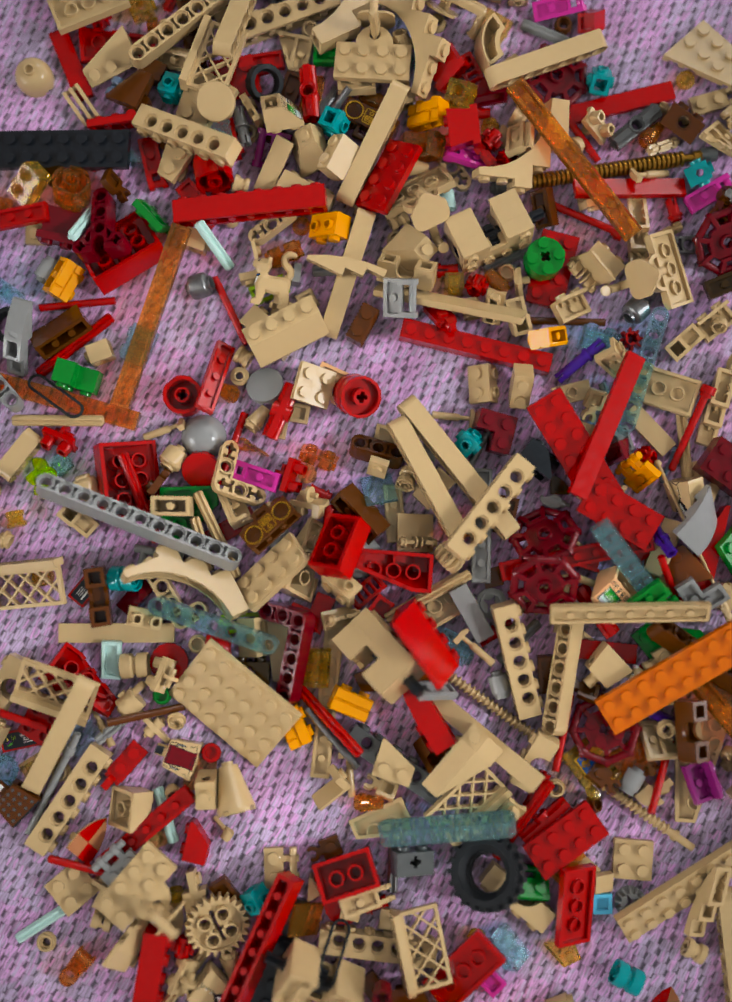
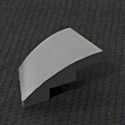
(700, 523)

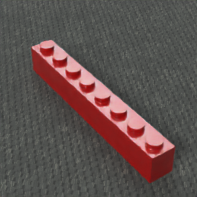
(251, 205)
(474, 346)
(263, 937)

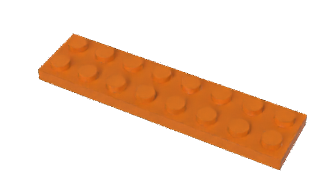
(668, 680)

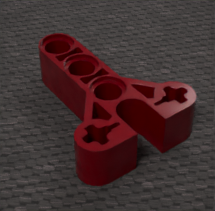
(102, 231)

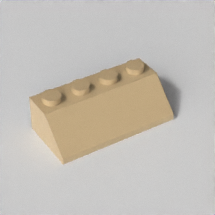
(286, 331)

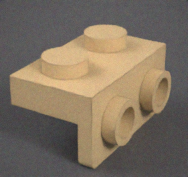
(570, 306)
(705, 320)
(483, 384)
(342, 589)

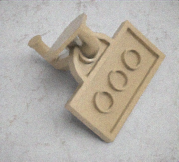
(470, 5)
(375, 57)
(422, 201)
(657, 273)
(142, 892)

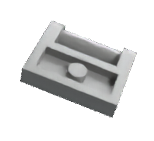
(394, 297)

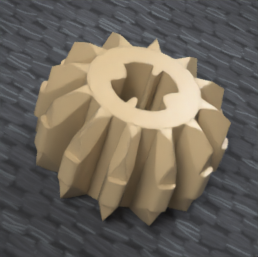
(447, 560)

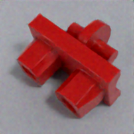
(60, 438)
(289, 474)

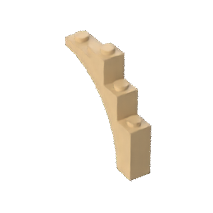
(339, 26)
(427, 47)
(520, 172)
(193, 572)

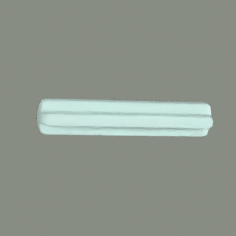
(80, 225)
(214, 245)
(170, 829)
(39, 924)

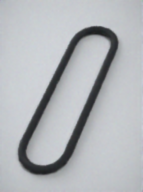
(52, 403)
(341, 955)

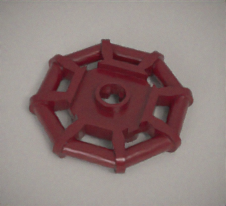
(566, 81)
(715, 242)
(542, 524)
(540, 576)
(598, 739)

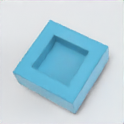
(603, 903)

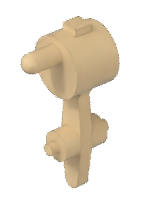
(132, 702)

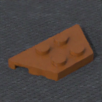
(685, 565)

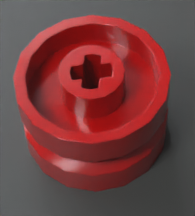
(357, 395)

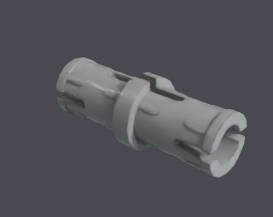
(242, 126)

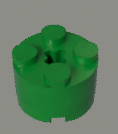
(548, 249)

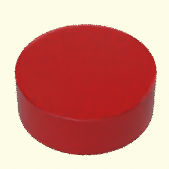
(211, 752)

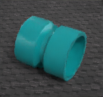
(115, 583)
(627, 977)

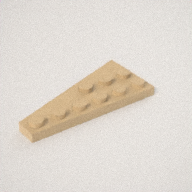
(705, 53)
(176, 160)
(684, 808)

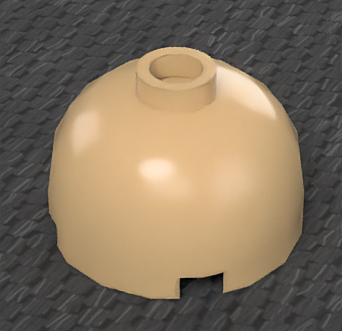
(34, 77)

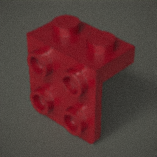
(57, 229)

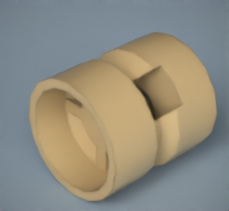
(134, 665)

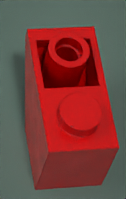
(197, 843)

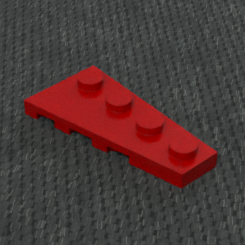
(94, 39)

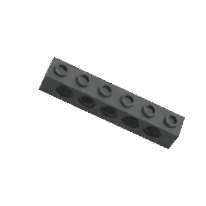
(362, 731)

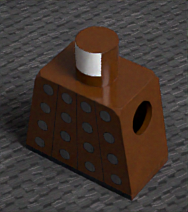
(16, 801)

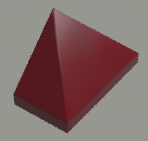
(488, 98)
(617, 452)
(135, 598)

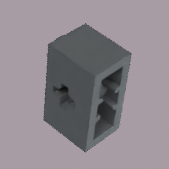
(421, 861)

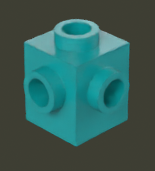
(602, 86)
(169, 88)
(333, 121)
(691, 176)
(468, 441)
(254, 898)

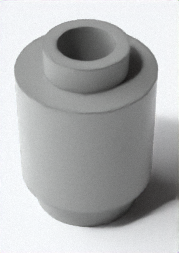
(45, 268)
(499, 684)
(632, 780)

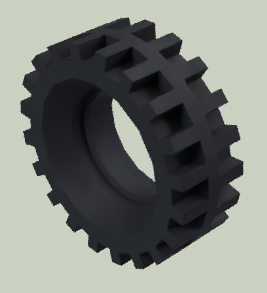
(467, 889)

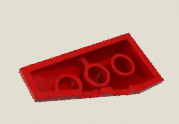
(402, 569)
(74, 661)

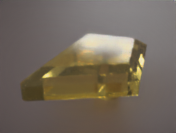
(565, 956)

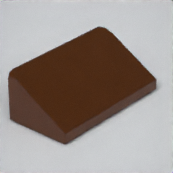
(545, 200)

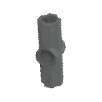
(642, 121)

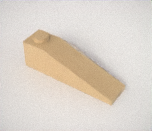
(304, 583)
(466, 759)
(127, 947)

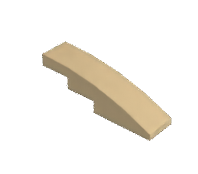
(636, 244)
(339, 264)
(715, 408)
(709, 897)

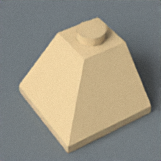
(308, 148)
(411, 246)
(129, 807)

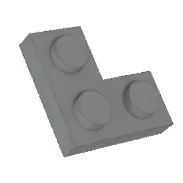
(691, 592)

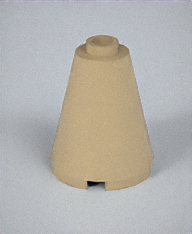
(232, 791)

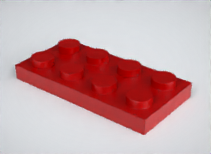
(388, 176)
(544, 292)
(630, 517)
(565, 839)
(575, 905)
(469, 967)

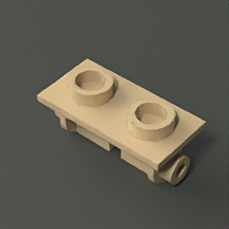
(338, 617)

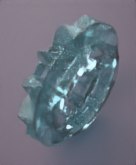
(11, 765)

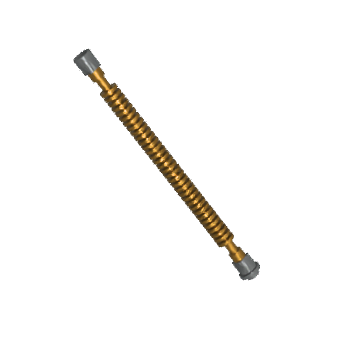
(618, 168)

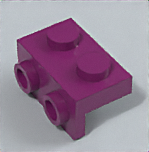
(702, 782)

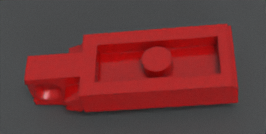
(441, 318)
(124, 764)

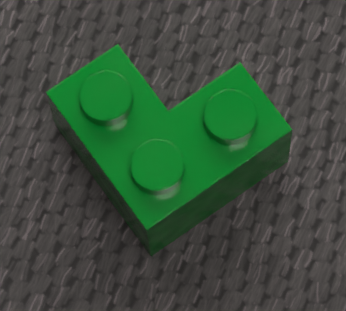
(72, 376)

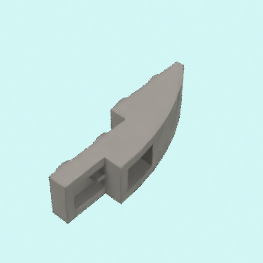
(16, 336)

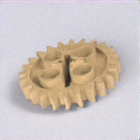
(233, 916)

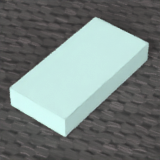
(110, 659)

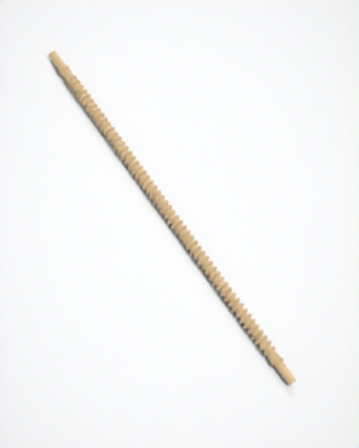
(633, 806)

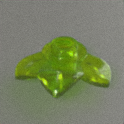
(40, 466)

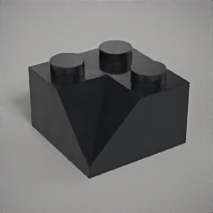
(540, 457)

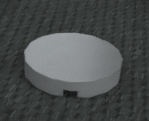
(265, 385)

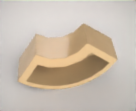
(487, 42)

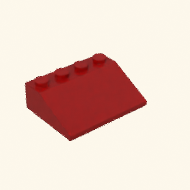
(145, 253)
(109, 472)
(425, 642)

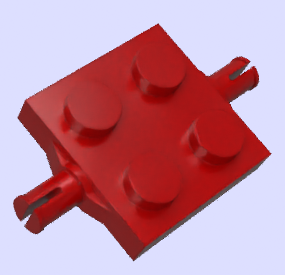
(238, 79)

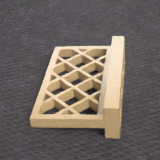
(196, 57)
(32, 566)
(42, 702)
(490, 800)
(405, 956)

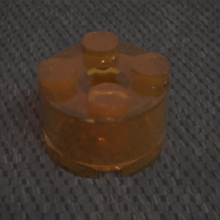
(71, 188)

